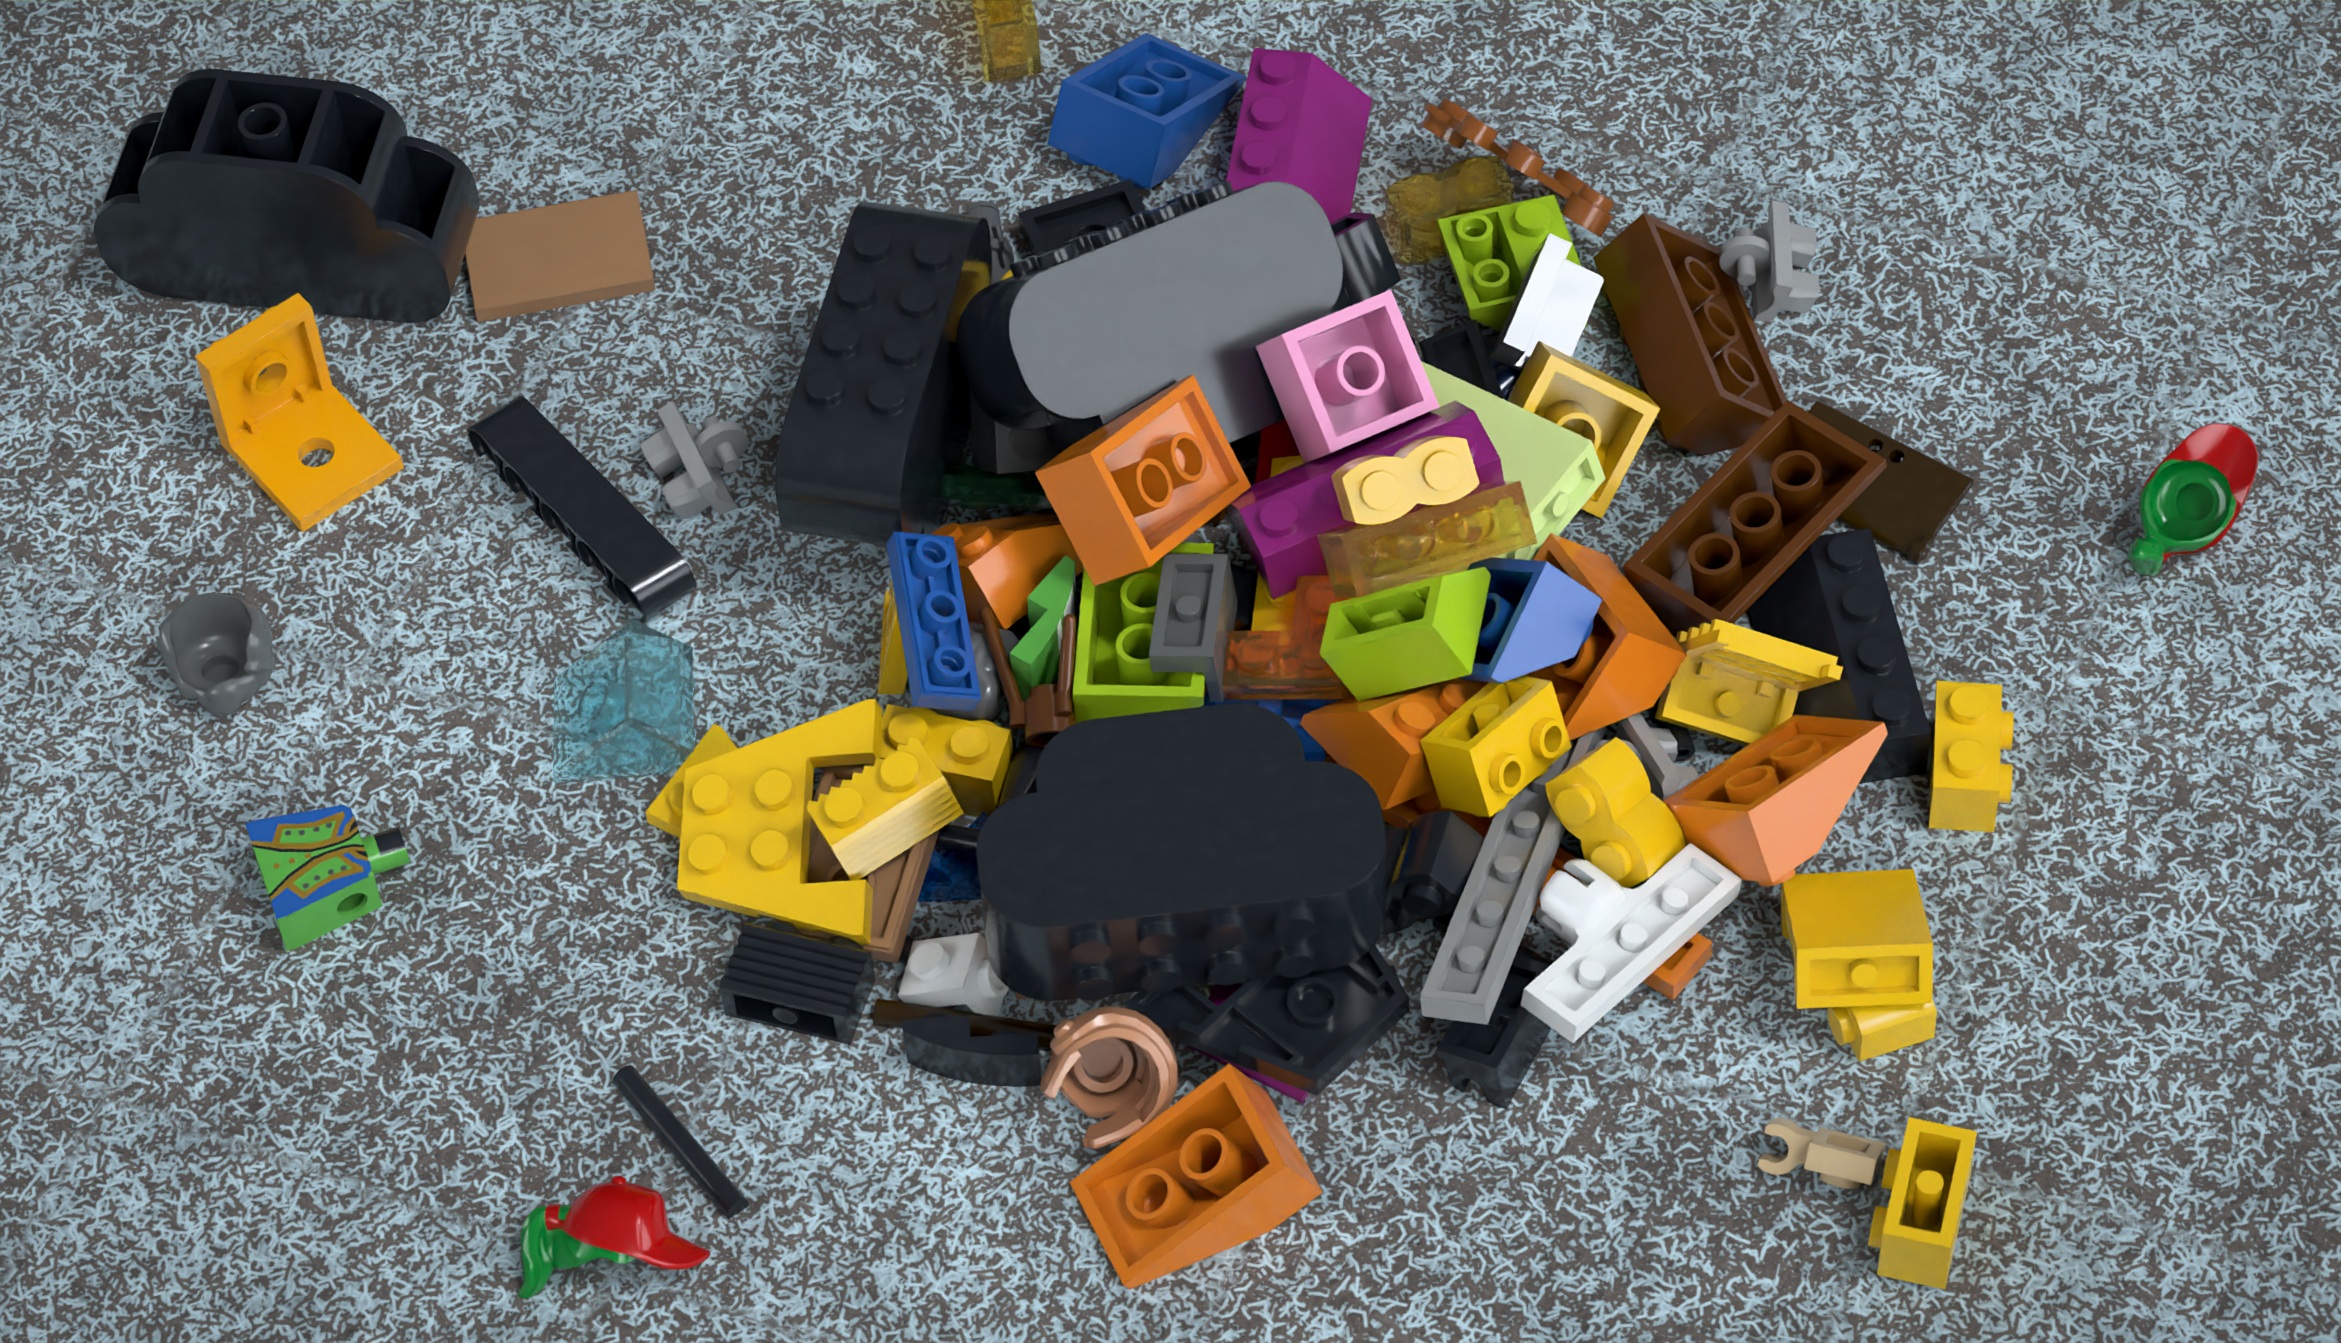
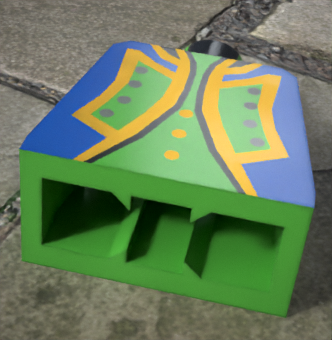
(321, 869)

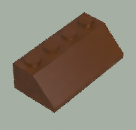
(1689, 336)
(1751, 520)

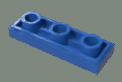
(933, 621)

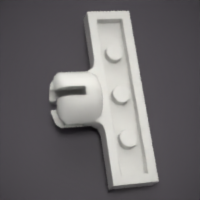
(1619, 933)

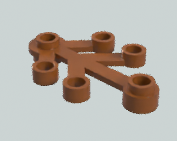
(1458, 125)

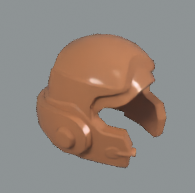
(1122, 1059)

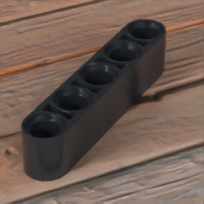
(584, 506)

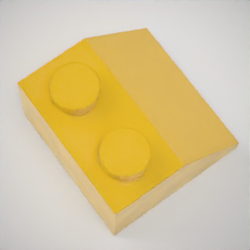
(1591, 406)

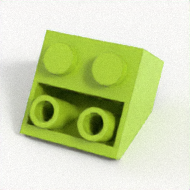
(1494, 249)
(1407, 634)

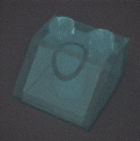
(624, 708)

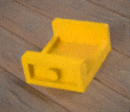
(1857, 939)

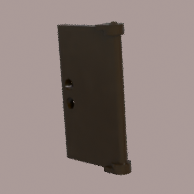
(1908, 499)

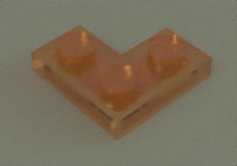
(1286, 661)

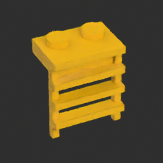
(1740, 681)

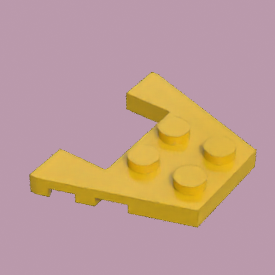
(751, 826)

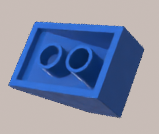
(1140, 109)

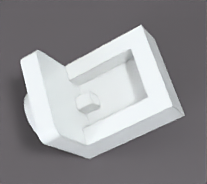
(952, 973)

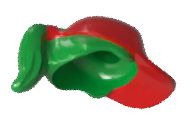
(2194, 495)
(606, 1222)

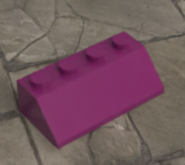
(1300, 128)
(1289, 511)

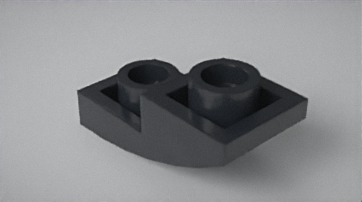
(946, 1048)

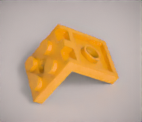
(289, 412)

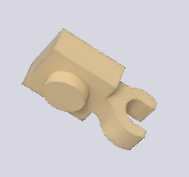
(1837, 1156)

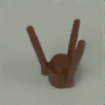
(1049, 705)

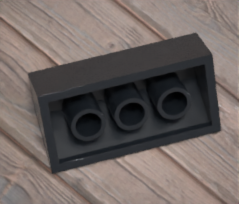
(1842, 606)

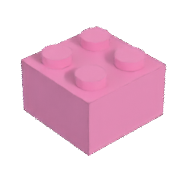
(1347, 376)

